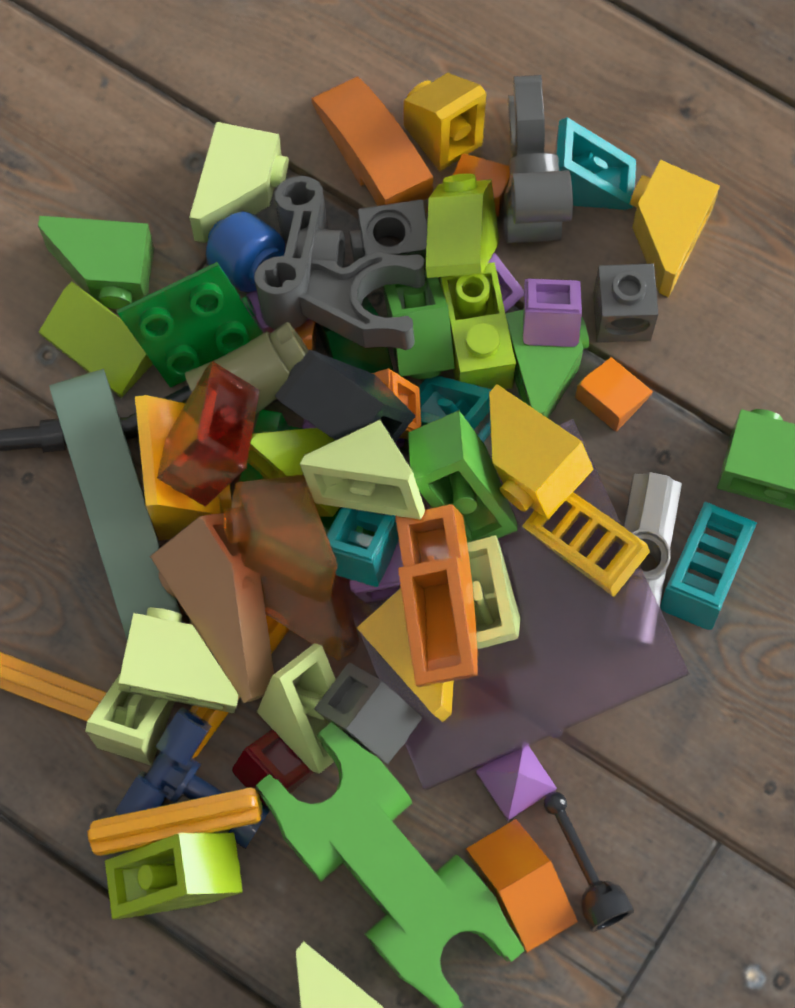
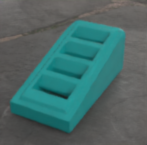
(358, 554)
(695, 597)

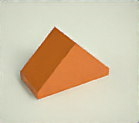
(523, 884)

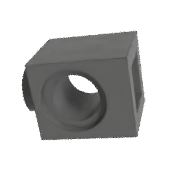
(399, 220)
(625, 302)
(368, 712)

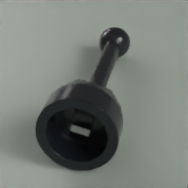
(602, 901)

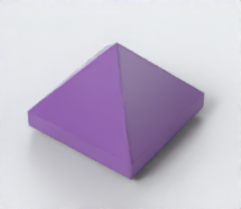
(516, 781)

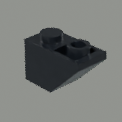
(342, 397)

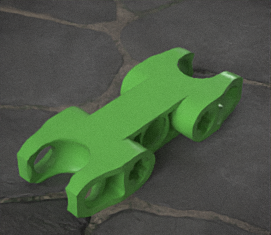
(418, 904)

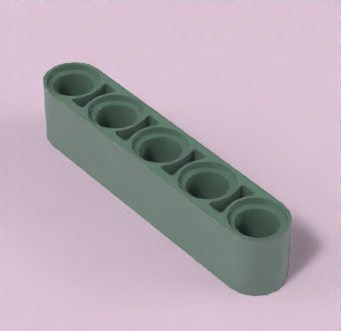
(111, 494)

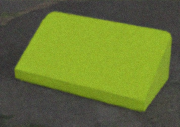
(95, 339)

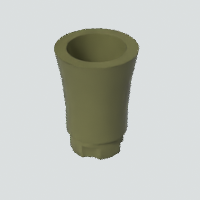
(261, 362)

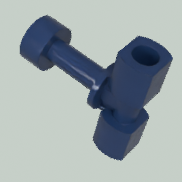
(175, 773)

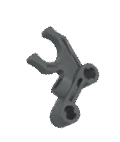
(537, 192)
(313, 278)

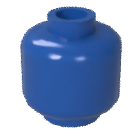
(241, 245)

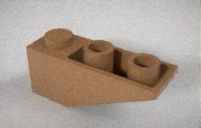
(221, 601)

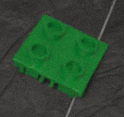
(191, 322)

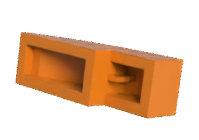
(373, 144)
(438, 596)

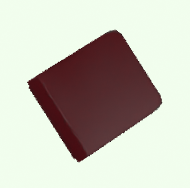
(271, 757)

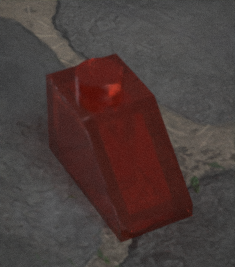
(210, 436)

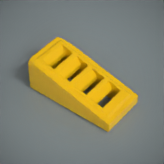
(621, 566)

